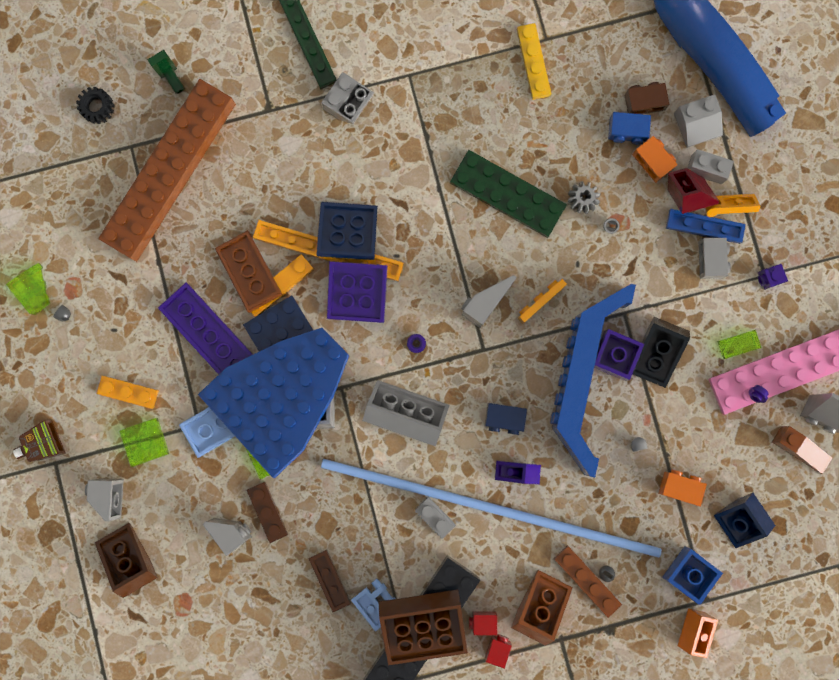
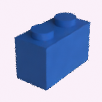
(629, 128)

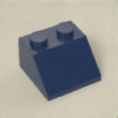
(745, 520)

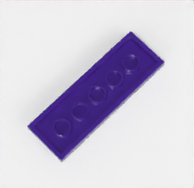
(203, 329)

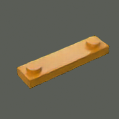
(288, 279)

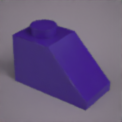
(517, 472)

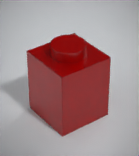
(483, 623)
(498, 651)

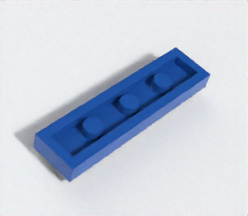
(705, 226)

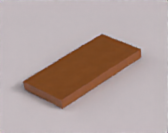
(248, 271)

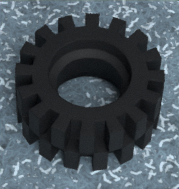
(88, 97)

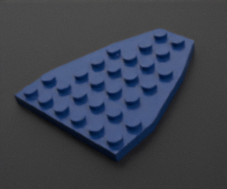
(278, 396)

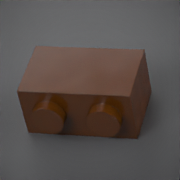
(647, 98)

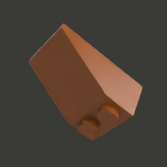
(542, 608)

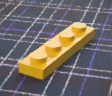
(533, 61)

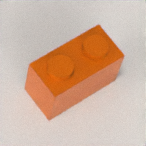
(655, 159)
(682, 488)
(697, 633)

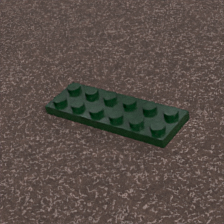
(508, 193)

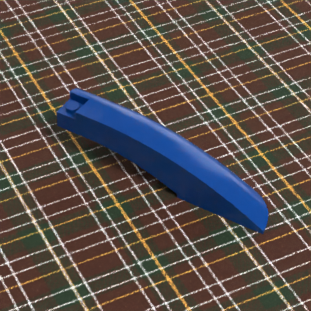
(724, 60)

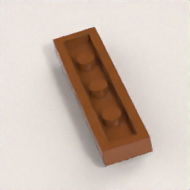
(587, 581)

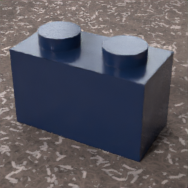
(505, 417)

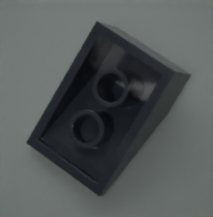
(661, 351)

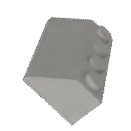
(405, 413)

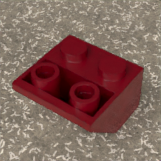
(690, 190)

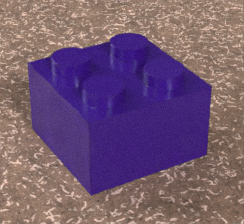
(618, 355)

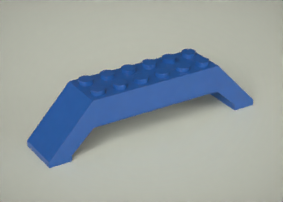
(578, 375)

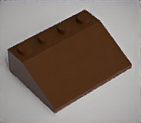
(422, 627)

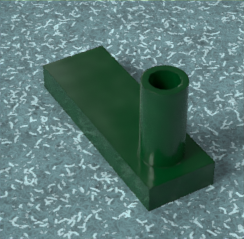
(165, 68)

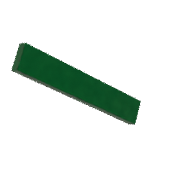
(308, 42)

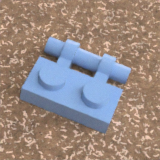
(369, 605)

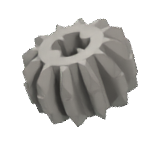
(577, 200)

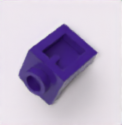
(772, 276)

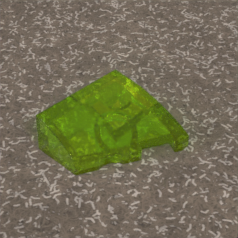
(30, 289)

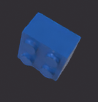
(692, 575)

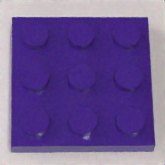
(357, 291)

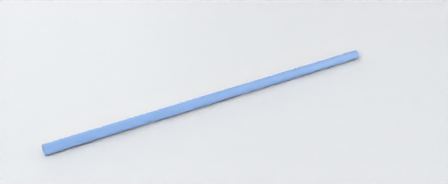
(491, 508)

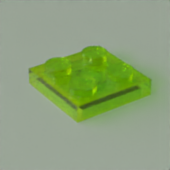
(144, 442)

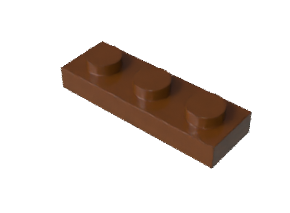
(267, 512)
(329, 581)

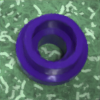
(412, 338)
(758, 394)

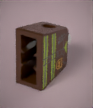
(40, 443)

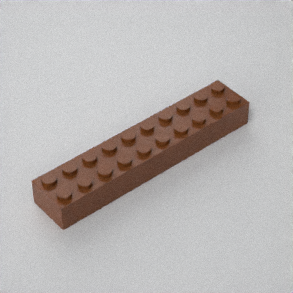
(167, 170)

